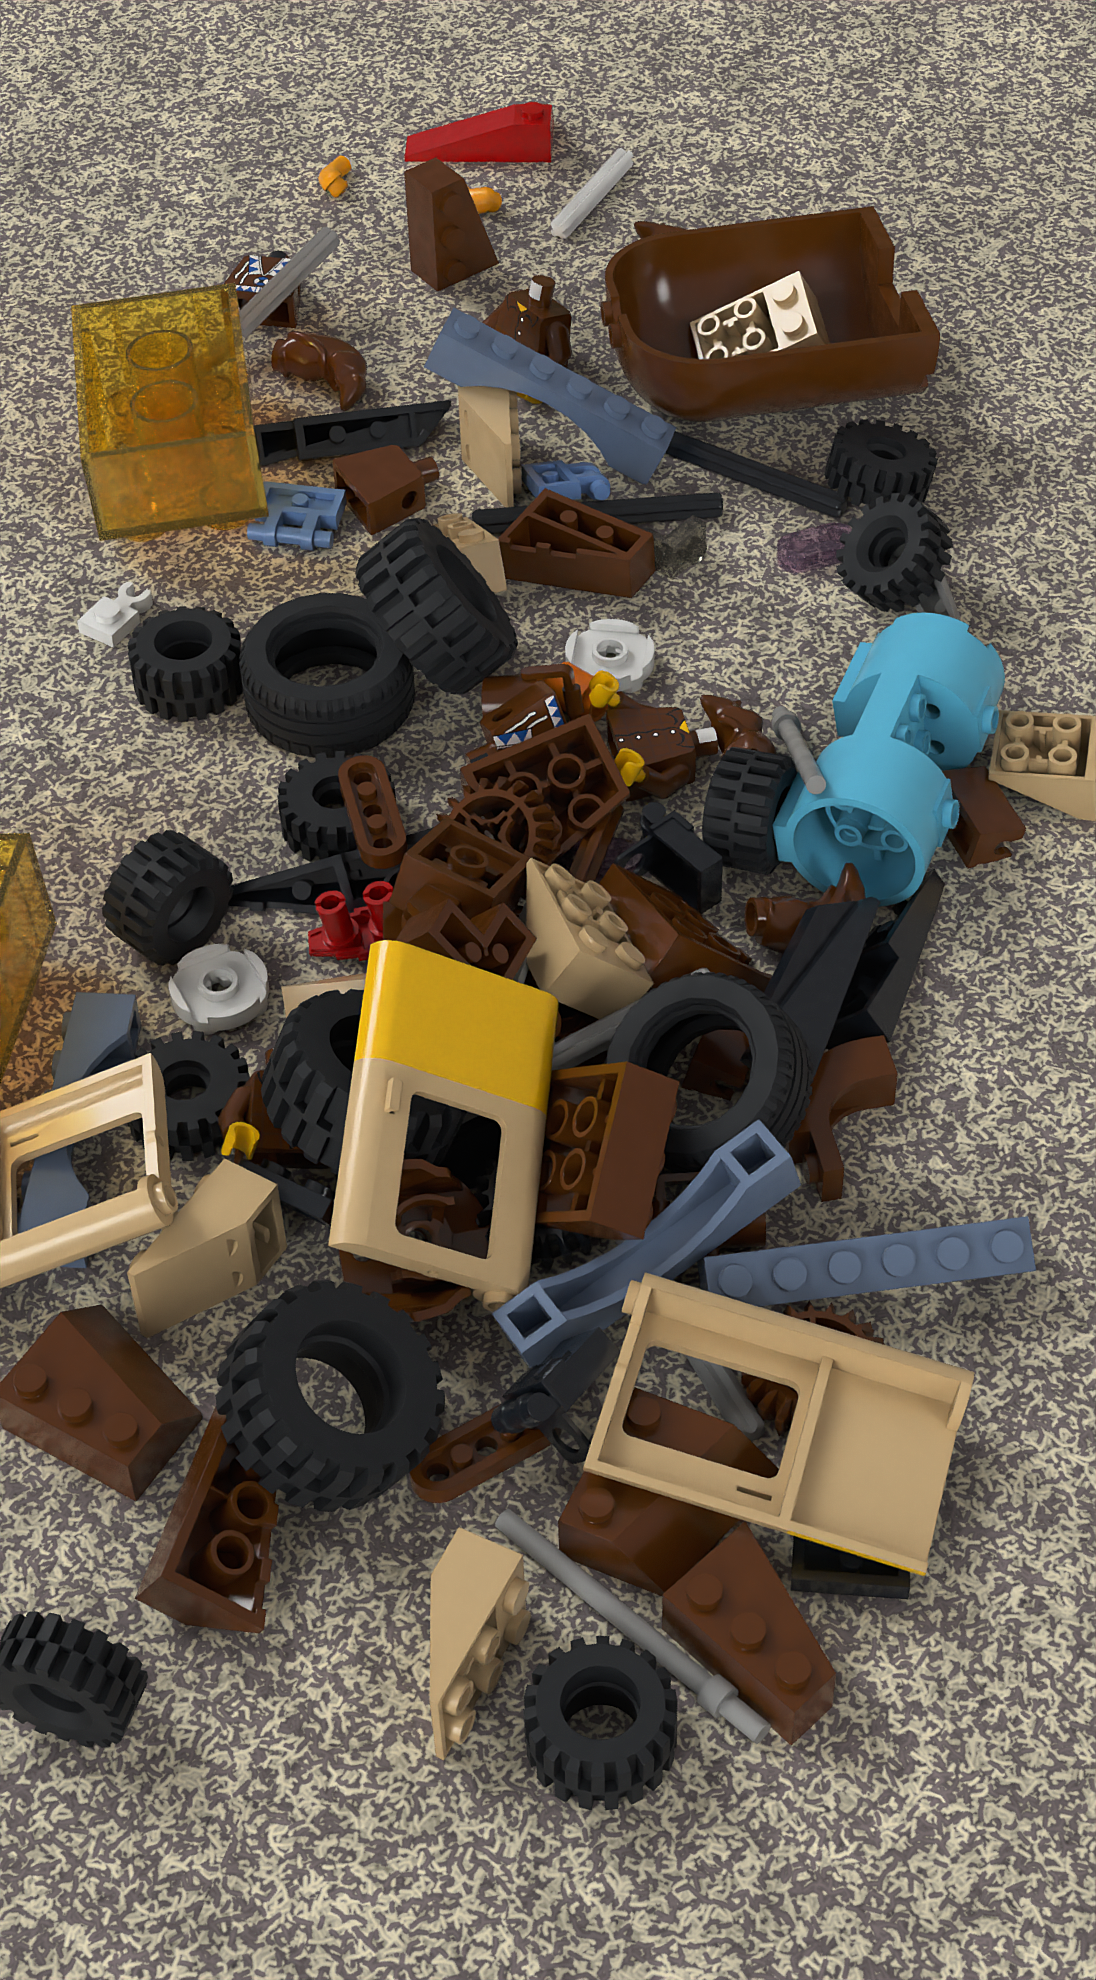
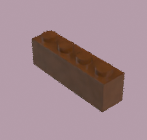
(215, 1543)

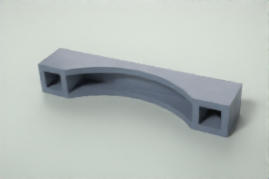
(481, 356)
(96, 1037)
(726, 1195)
(871, 1263)

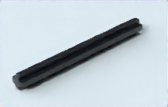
(757, 475)
(628, 510)

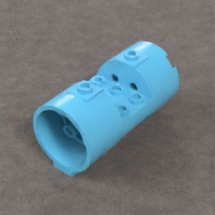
(904, 714)

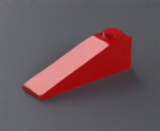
(500, 135)

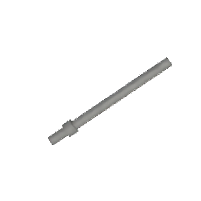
(788, 729)
(713, 1692)

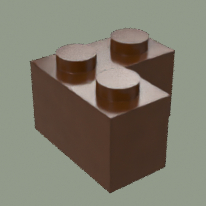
(488, 941)

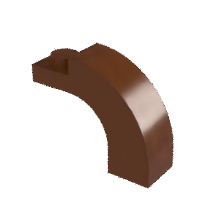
(847, 1081)

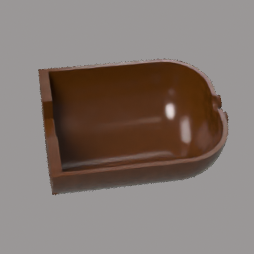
(847, 258)

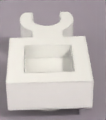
(113, 620)

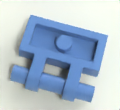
(566, 479)
(299, 506)

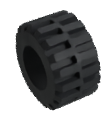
(186, 663)
(743, 806)
(167, 897)
(600, 1766)

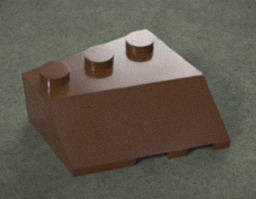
(566, 767)
(673, 932)
(604, 1149)
(97, 1401)
(643, 1533)

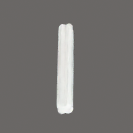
(591, 193)

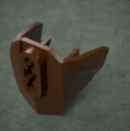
(442, 1214)

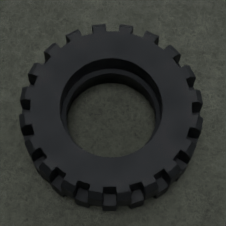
(436, 606)
(311, 1082)
(281, 1432)

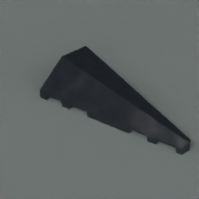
(301, 885)
(887, 968)

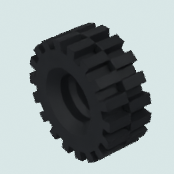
(879, 461)
(878, 536)
(302, 812)
(198, 1063)
(68, 1679)

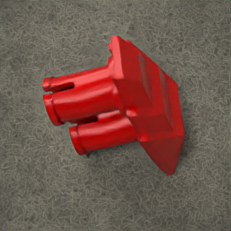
(346, 933)

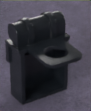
(676, 857)
(552, 1387)

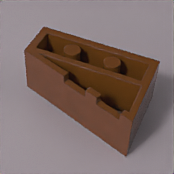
(444, 227)

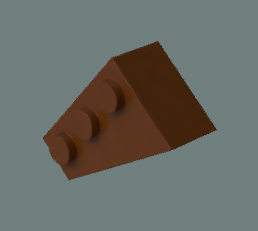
(576, 548)
(748, 1630)

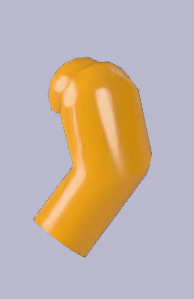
(331, 176)
(485, 199)

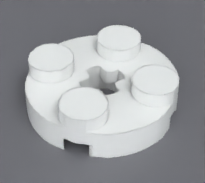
(632, 650)
(219, 1010)

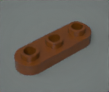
(372, 812)
(458, 1458)

